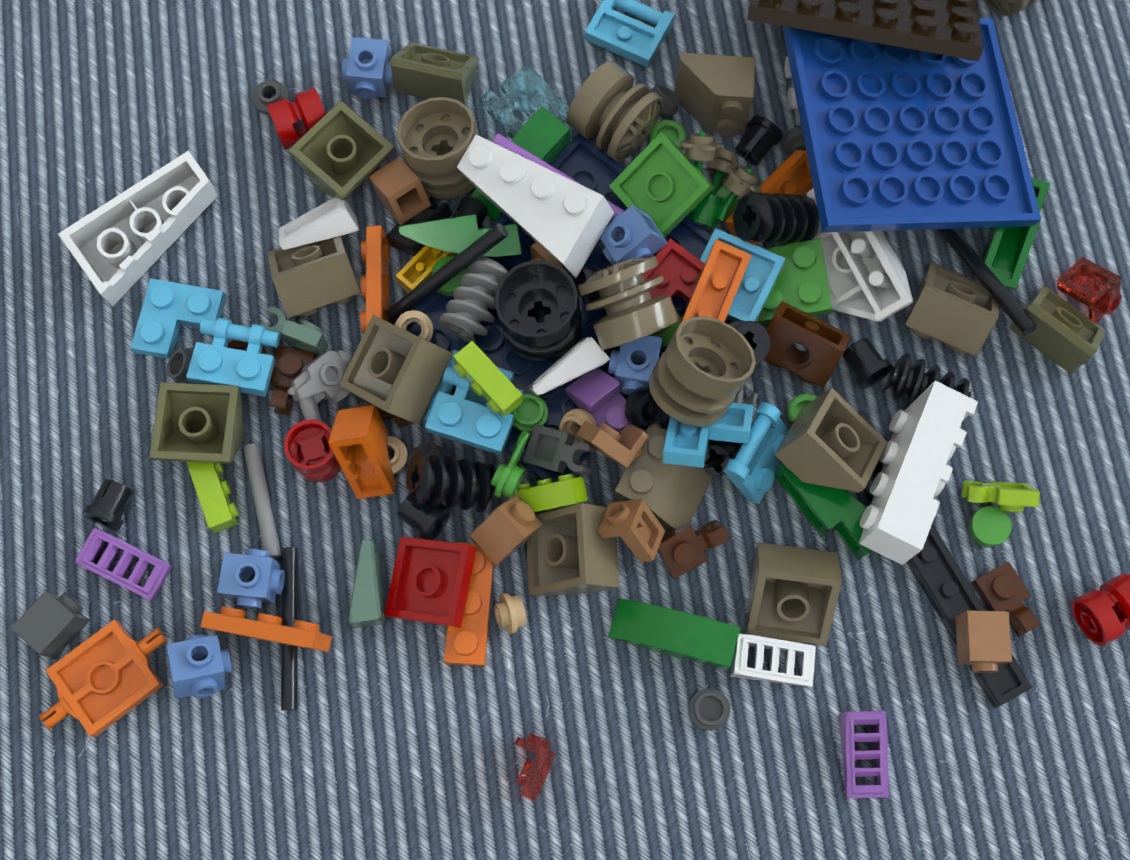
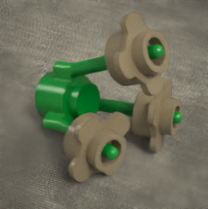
(722, 165)

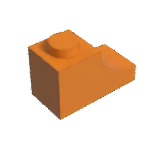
(362, 451)

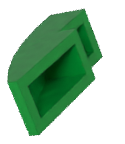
(543, 137)
(458, 233)
(1009, 246)
(826, 509)
(675, 633)

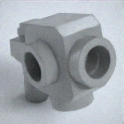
(320, 381)

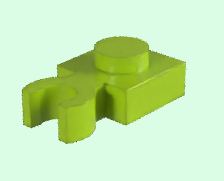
(1007, 495)

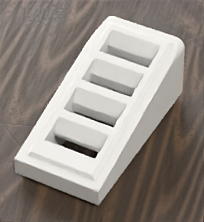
(322, 223)
(577, 361)
(739, 662)

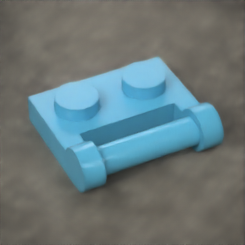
(626, 35)
(756, 462)

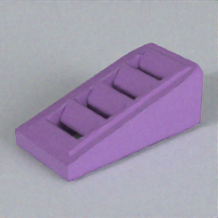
(93, 550)
(880, 753)

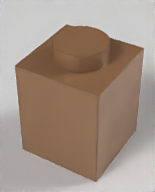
(399, 190)
(506, 529)
(983, 640)

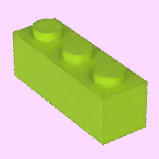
(487, 380)
(213, 495)
(553, 495)

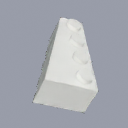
(542, 203)
(138, 226)
(914, 472)

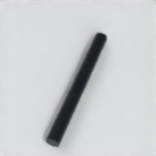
(448, 272)
(989, 280)
(289, 614)

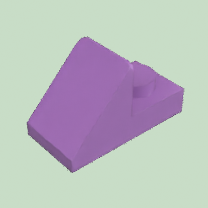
(601, 398)

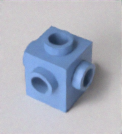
(368, 68)
(631, 236)
(635, 362)
(250, 578)
(198, 666)

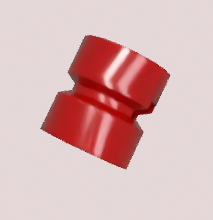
(286, 115)
(310, 452)
(1104, 612)

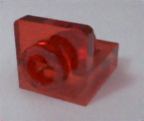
(1092, 287)
(534, 774)

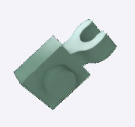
(299, 336)

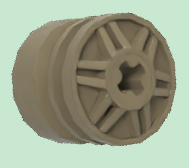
(614, 111)
(433, 143)
(628, 302)
(701, 371)

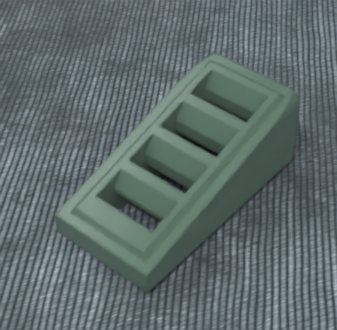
(367, 599)

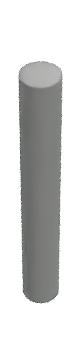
(262, 500)

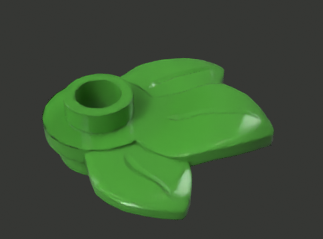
(508, 477)

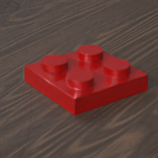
(430, 581)

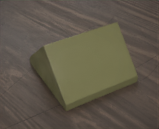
(433, 72)
(340, 151)
(1061, 331)
(197, 423)

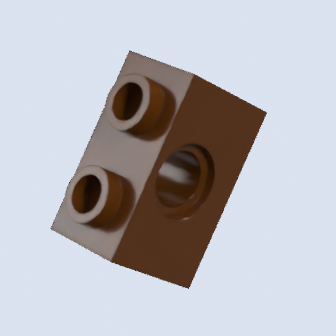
(821, 339)

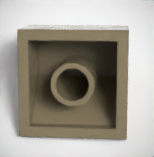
(716, 90)
(312, 276)
(952, 310)
(395, 370)
(831, 445)
(667, 489)
(570, 554)
(793, 593)

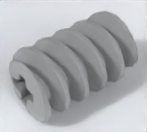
(473, 300)

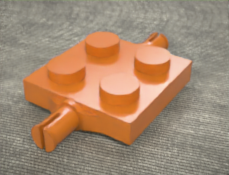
(104, 678)

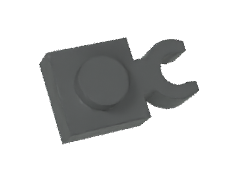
(555, 450)

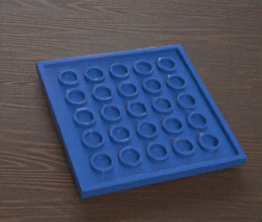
(909, 136)

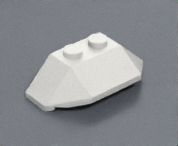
(863, 273)

